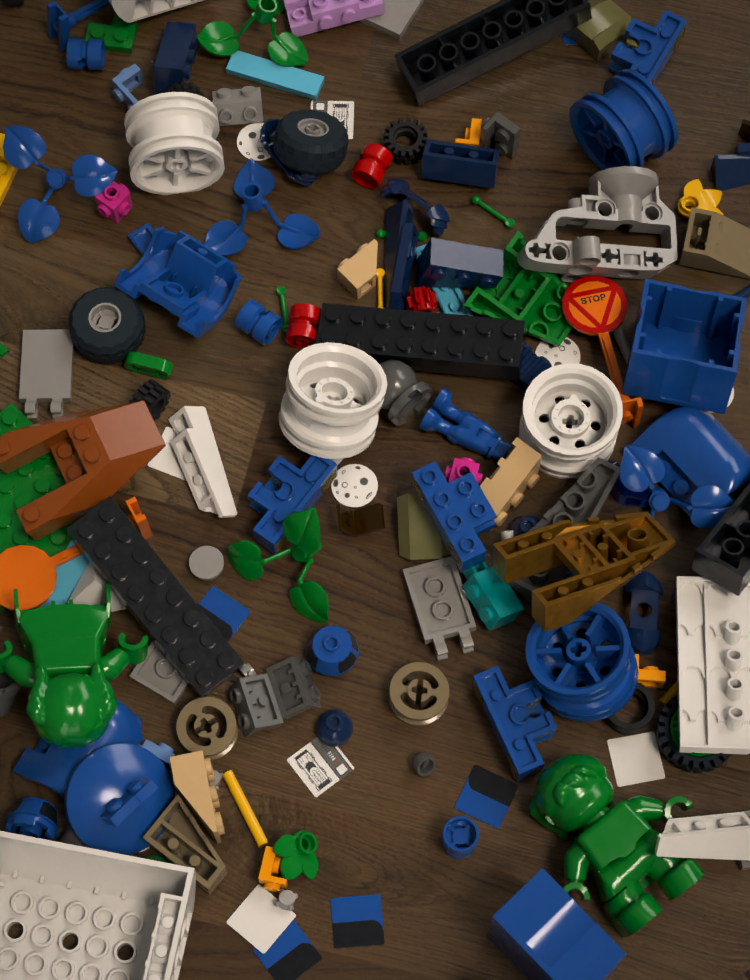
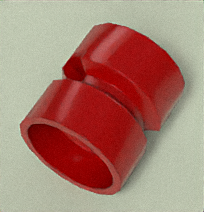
(371, 166)
(303, 325)

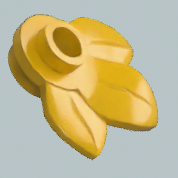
(698, 198)

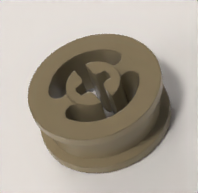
(400, 692)
(196, 711)

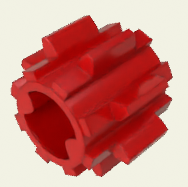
(421, 300)

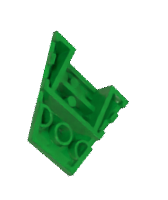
(524, 296)

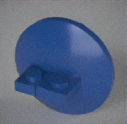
(117, 797)

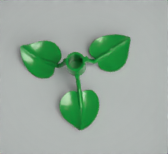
(285, 50)
(304, 531)

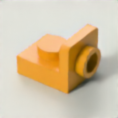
(472, 134)
(651, 676)
(271, 865)

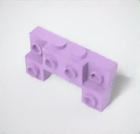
(318, 15)

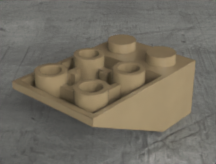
(716, 244)

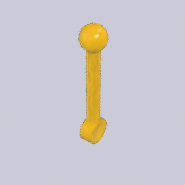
(380, 275)

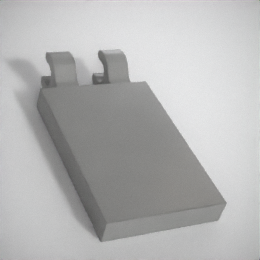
(396, 17)
(46, 370)
(440, 604)

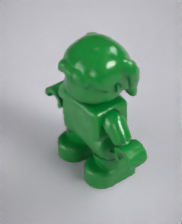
(66, 669)
(614, 841)

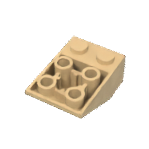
(192, 781)

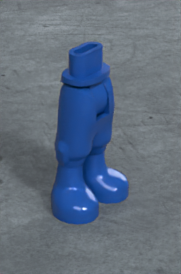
(468, 432)

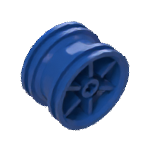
(624, 122)
(603, 693)

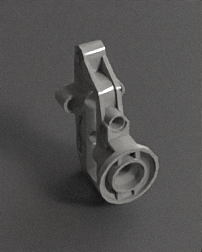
(625, 198)

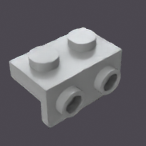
(238, 105)

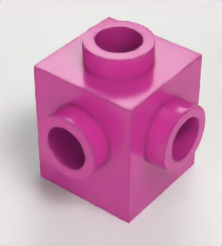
(114, 202)
(462, 467)

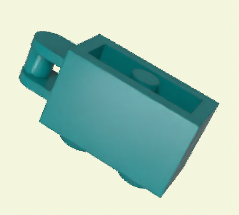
(491, 596)

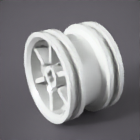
(174, 143)
(574, 385)
(332, 400)

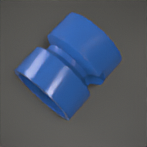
(85, 53)
(257, 321)
(460, 837)

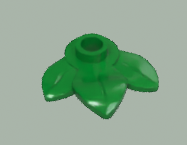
(295, 857)

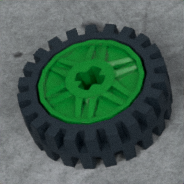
(668, 739)

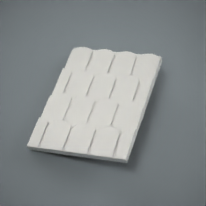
(712, 667)

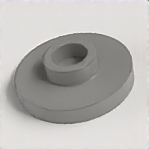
(206, 563)

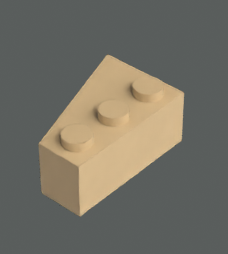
(511, 479)

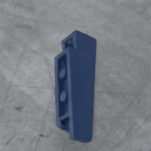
(732, 169)
(399, 256)

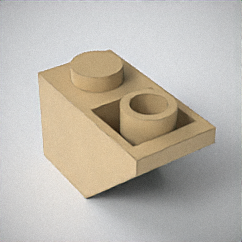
(360, 271)

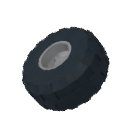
(310, 142)
(106, 325)

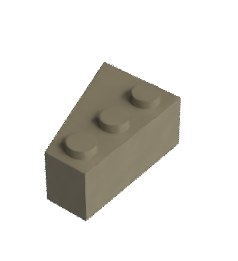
(186, 845)

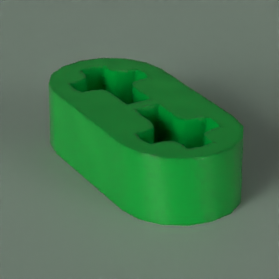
(148, 365)

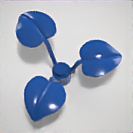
(90, 172)
(252, 186)
(643, 468)

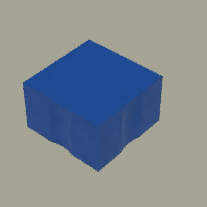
(685, 346)
(552, 935)

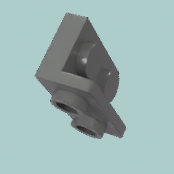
(501, 134)
(293, 686)
(255, 704)

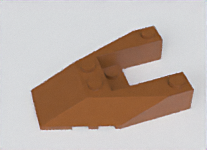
(94, 453)

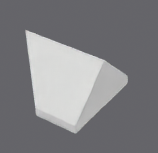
(91, 590)

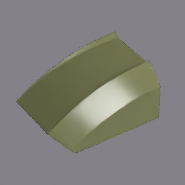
(603, 30)
(416, 532)

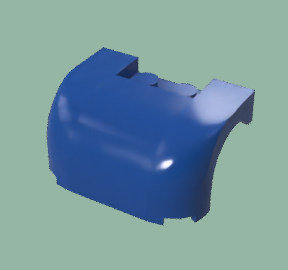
(184, 280)
(696, 453)
(53, 765)

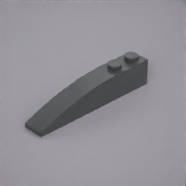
(577, 504)

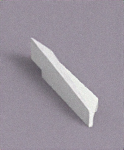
(201, 461)
(706, 837)

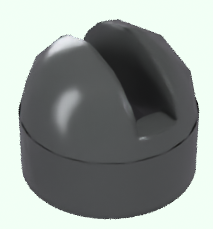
(423, 763)

